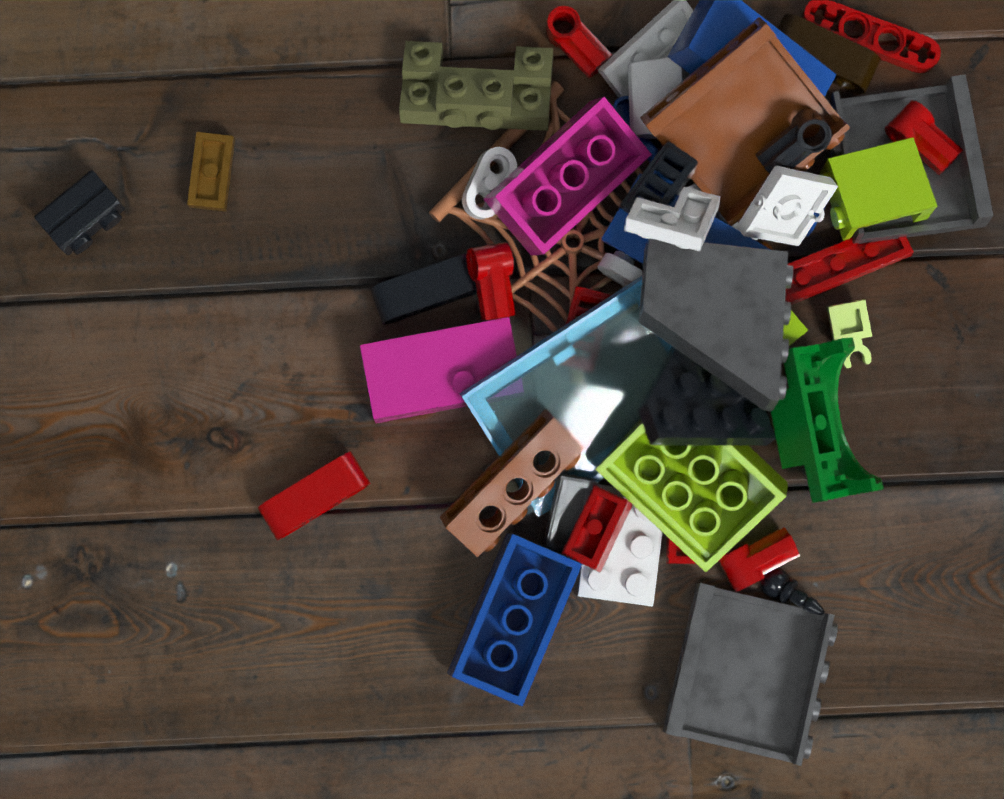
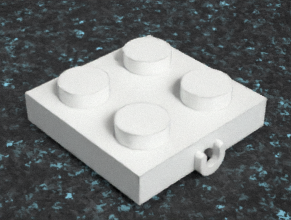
(787, 206)

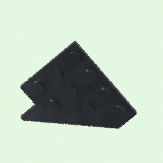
(699, 409)

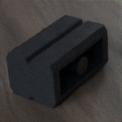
(80, 214)

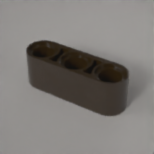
(847, 59)

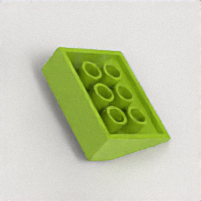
(695, 493)

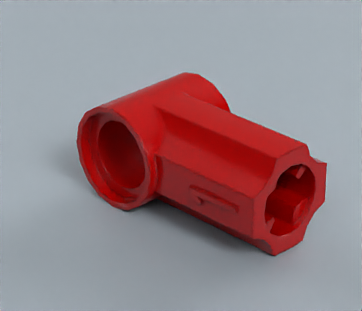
(579, 43)
(932, 144)
(491, 270)
(750, 562)

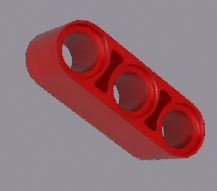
(314, 495)

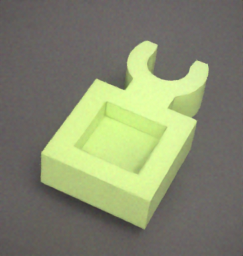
(851, 320)

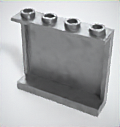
(958, 191)
(750, 674)

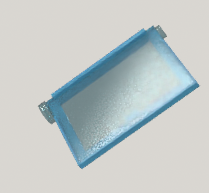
(583, 374)

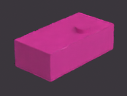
(567, 176)
(431, 368)

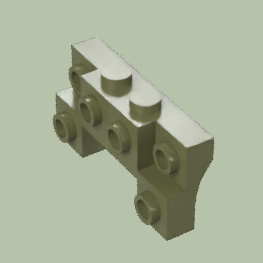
(475, 95)

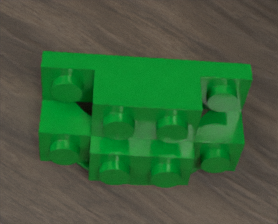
(811, 427)

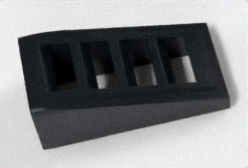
(672, 164)

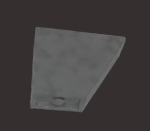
(722, 312)

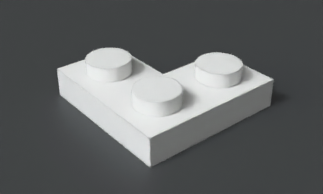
(680, 225)

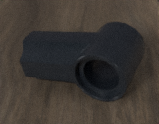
(790, 146)

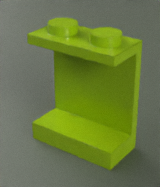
(878, 186)

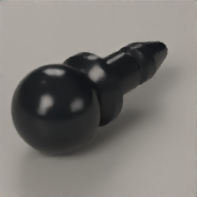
(779, 585)

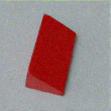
(597, 528)

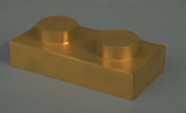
(211, 171)

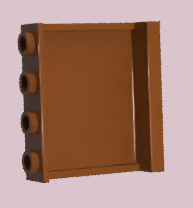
(736, 109)

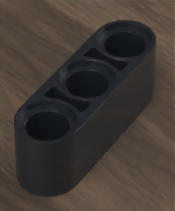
(423, 290)

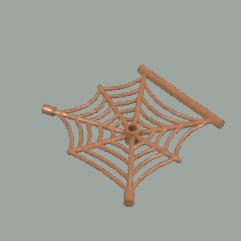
(454, 195)

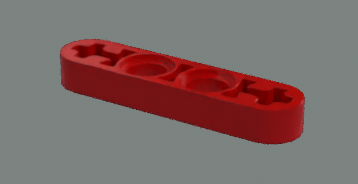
(873, 28)

